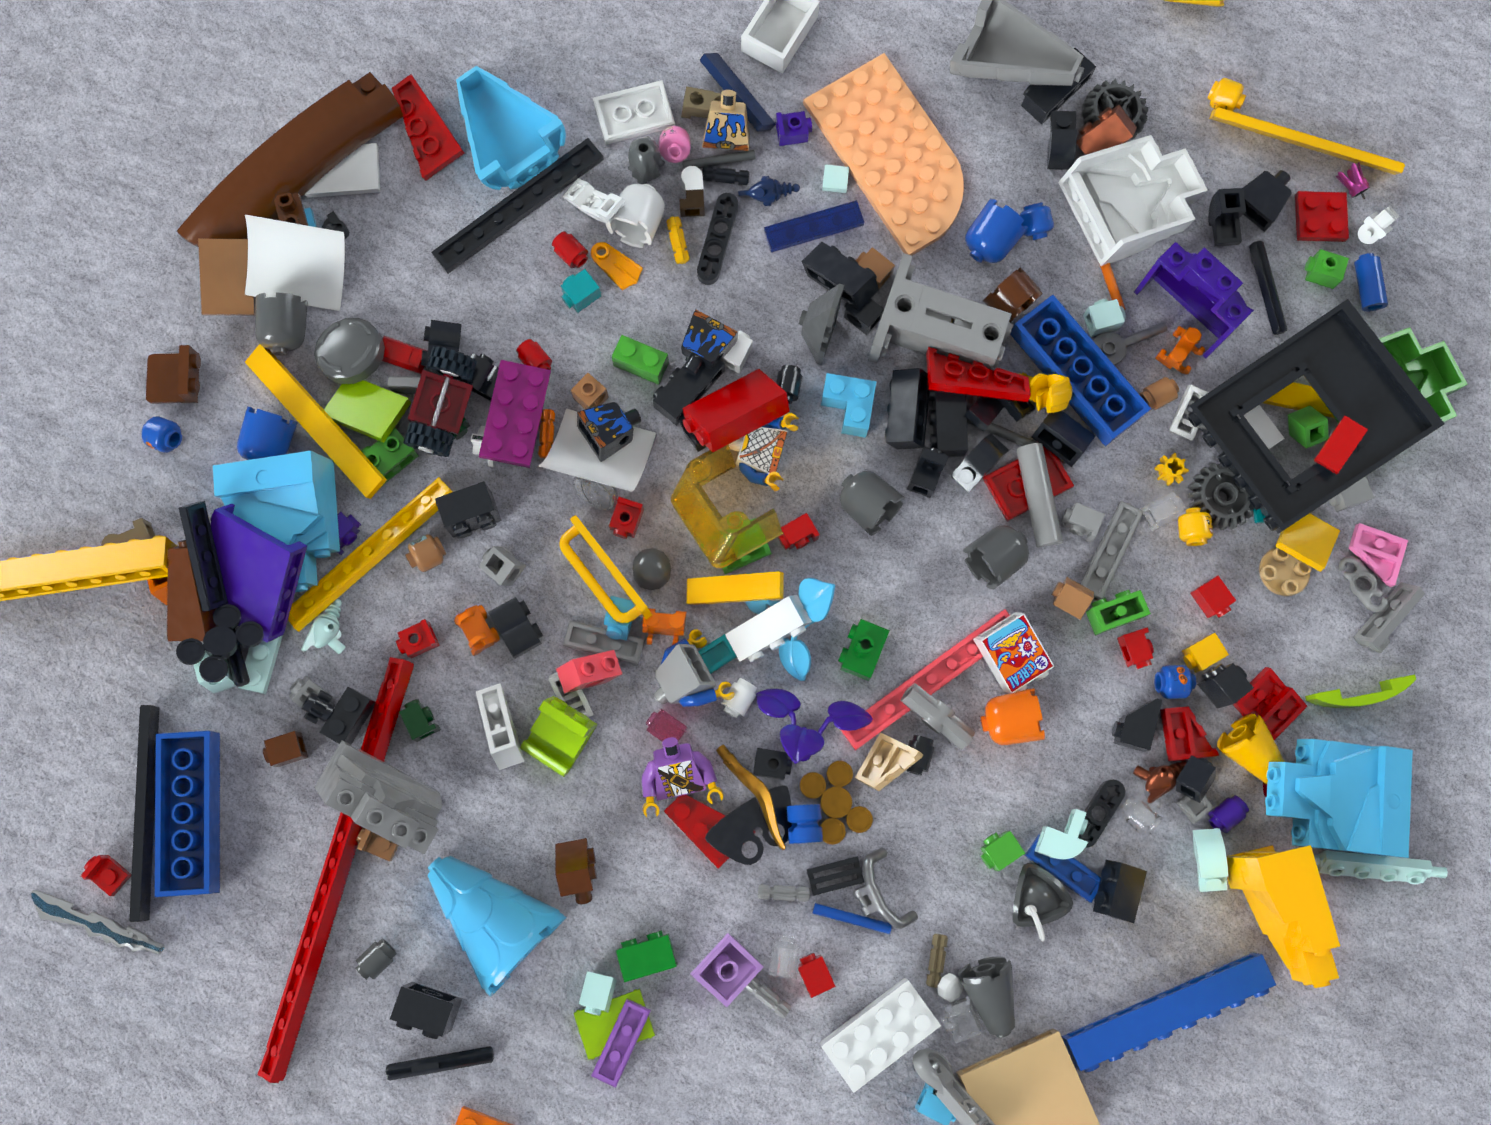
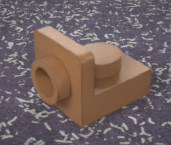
(376, 845)

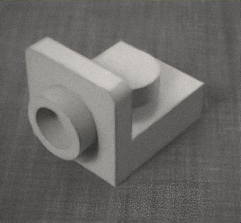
(302, 688)

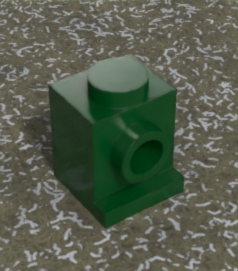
(418, 720)

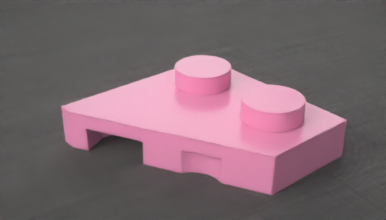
(1379, 551)

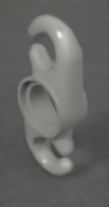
(1362, 572)

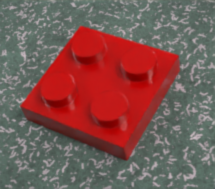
(1321, 216)

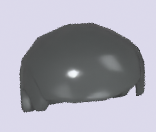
(651, 569)

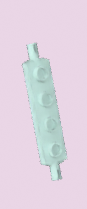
(1377, 867)

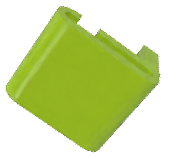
(558, 735)

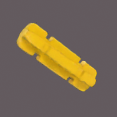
(678, 240)

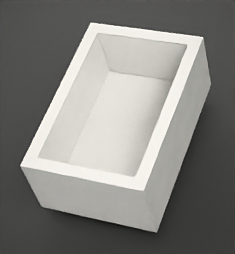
(779, 31)

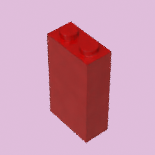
(735, 410)

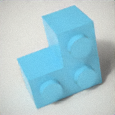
(854, 397)

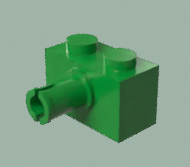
(863, 650)

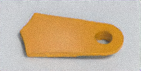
(616, 265)

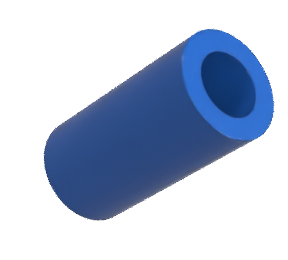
(1370, 282)

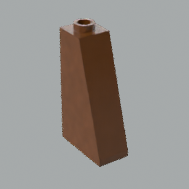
(184, 609)

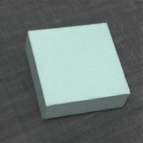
(835, 178)

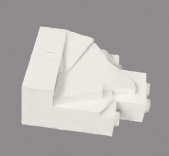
(1131, 196)

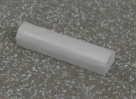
(1039, 495)

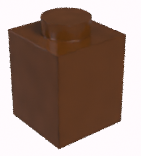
(285, 749)

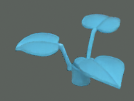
(816, 600)

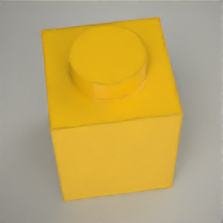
(1204, 653)

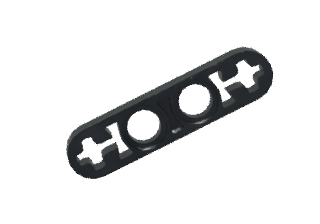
(716, 238)

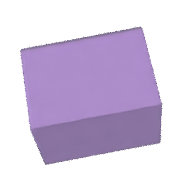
(727, 970)

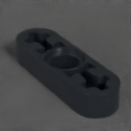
(1109, 812)

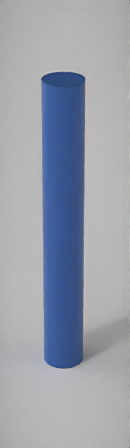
(852, 918)

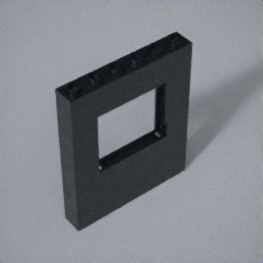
(1351, 377)

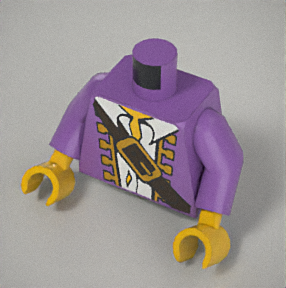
(677, 772)

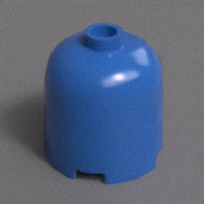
(994, 233)
(264, 435)

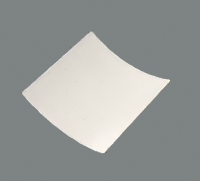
(295, 261)
(575, 457)

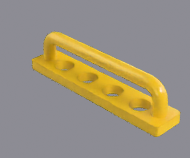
(639, 608)

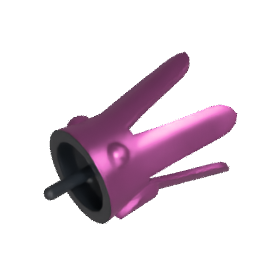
(1356, 182)

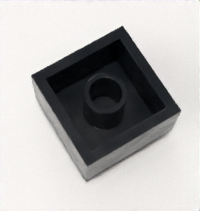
(468, 510)
(425, 1010)

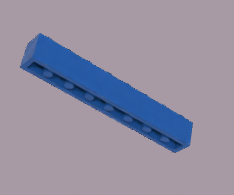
(1168, 1011)

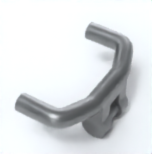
(871, 897)

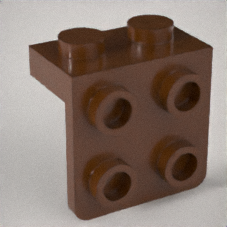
(173, 377)

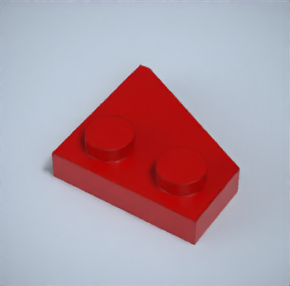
(1184, 735)

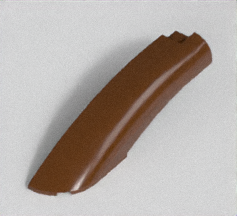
(294, 158)

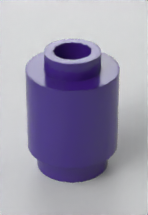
(1228, 814)

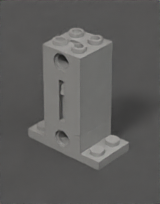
(932, 318)

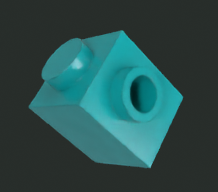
(580, 291)

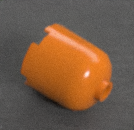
(1013, 718)

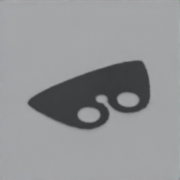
(739, 827)

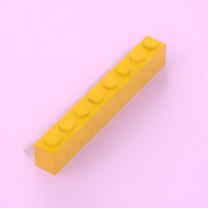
(84, 568)

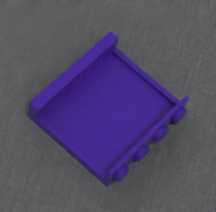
(256, 571)

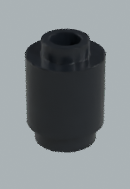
(790, 380)
(925, 746)

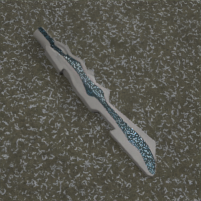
(61, 911)

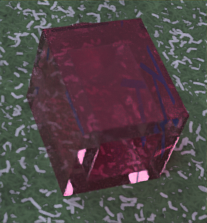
(664, 726)

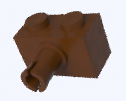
(575, 869)

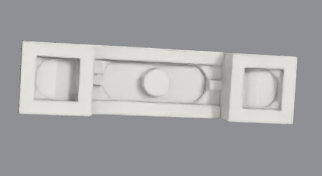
(593, 202)

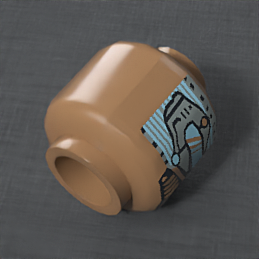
(425, 553)

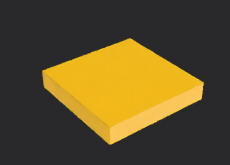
(1309, 541)

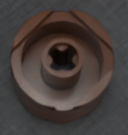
(1014, 294)

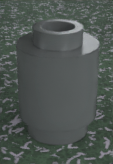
(375, 959)

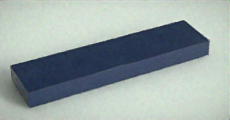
(729, 81)

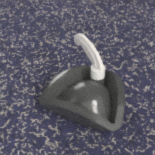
(1039, 899)

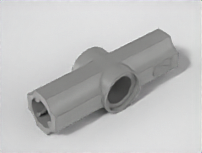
(937, 716)

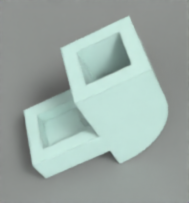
(1066, 844)
(1210, 860)

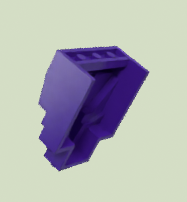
(1202, 288)

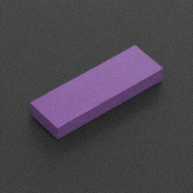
(621, 1043)

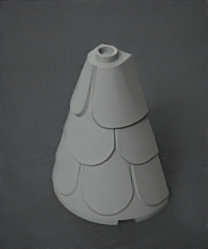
(1015, 49)

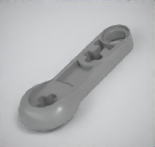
(937, 1073)

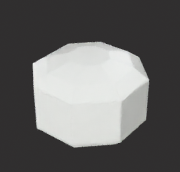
(950, 987)

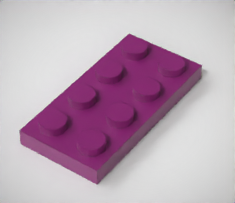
(515, 414)

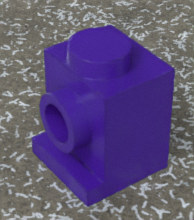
(787, 128)
(348, 530)

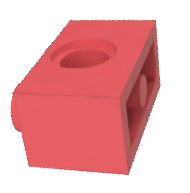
(589, 671)

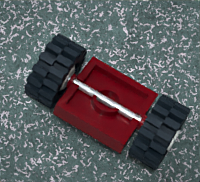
(440, 401)

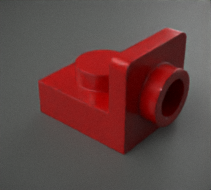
(106, 874)

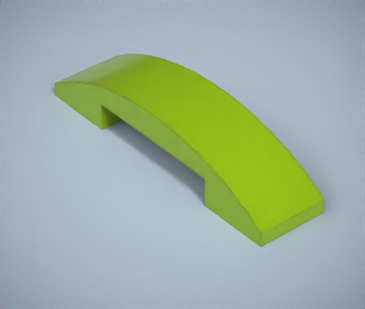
(1389, 689)

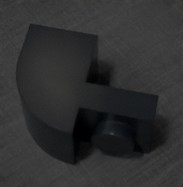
(1062, 140)
(1224, 216)
(979, 462)
(927, 471)

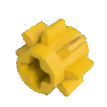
(1176, 465)

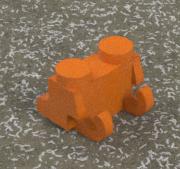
(1187, 343)
(664, 625)
(476, 629)

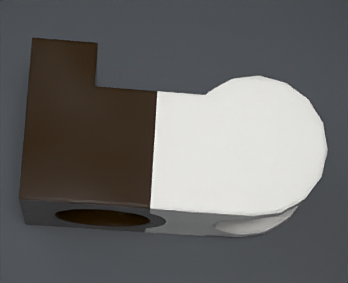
(693, 186)

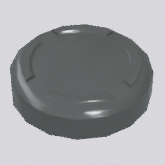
(349, 350)

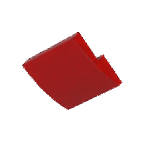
(1272, 701)

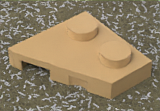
(886, 762)

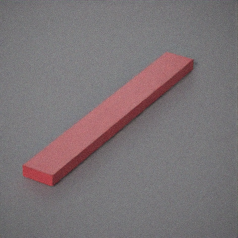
(929, 679)

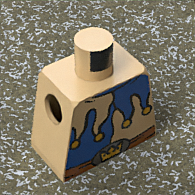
(727, 124)

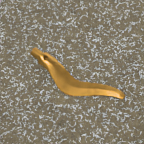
(757, 787)

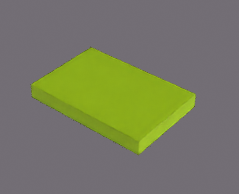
(367, 409)

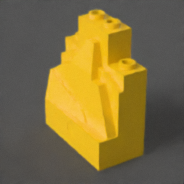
(1289, 908)

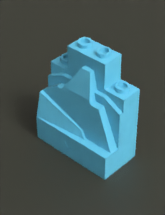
(287, 499)
(1344, 797)

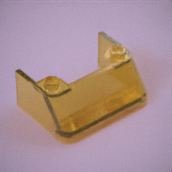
(718, 537)

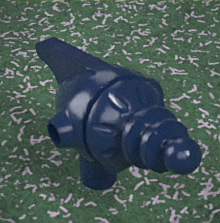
(769, 190)

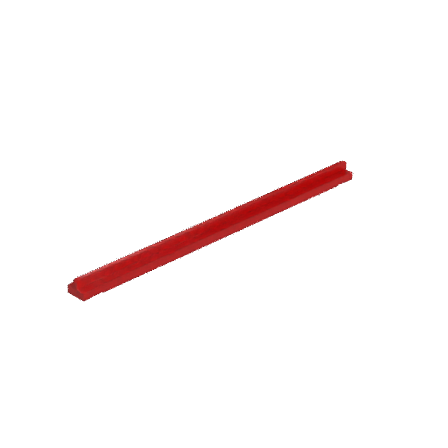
(330, 886)

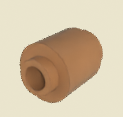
(1160, 393)

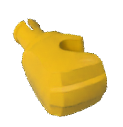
(1050, 391)

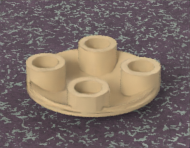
(1283, 573)

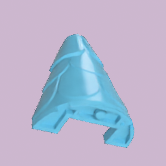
(506, 131)
(490, 918)

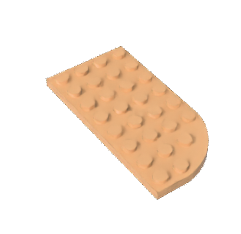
(891, 152)

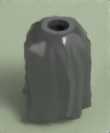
(644, 160)

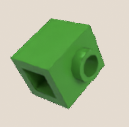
(1326, 268)
(1308, 426)
(1001, 850)

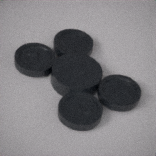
(219, 643)

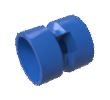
(804, 823)

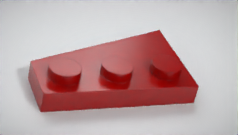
(696, 821)

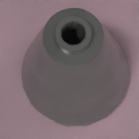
(991, 993)

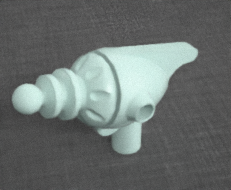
(326, 630)

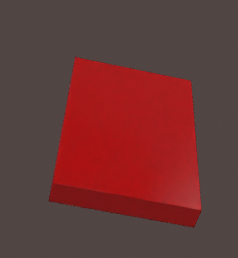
(1008, 487)

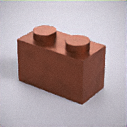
(1109, 130)

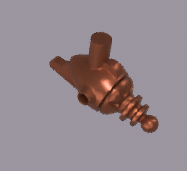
(1159, 779)

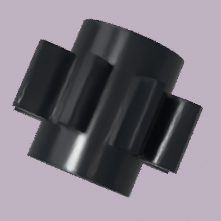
(318, 706)

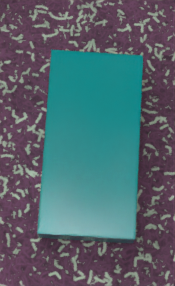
(717, 654)

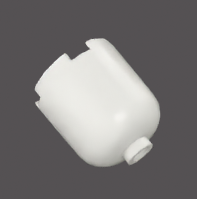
(638, 216)

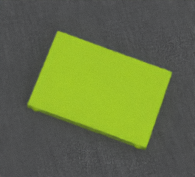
(597, 1029)

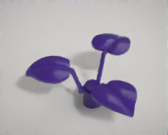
(804, 742)

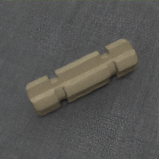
(936, 960)

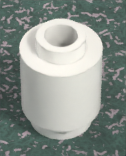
(742, 700)

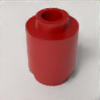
(570, 250)
(532, 354)

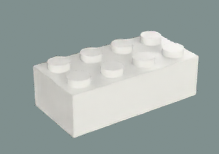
(879, 1034)

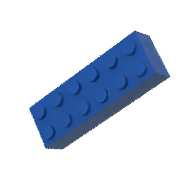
(1063, 348)
(187, 813)

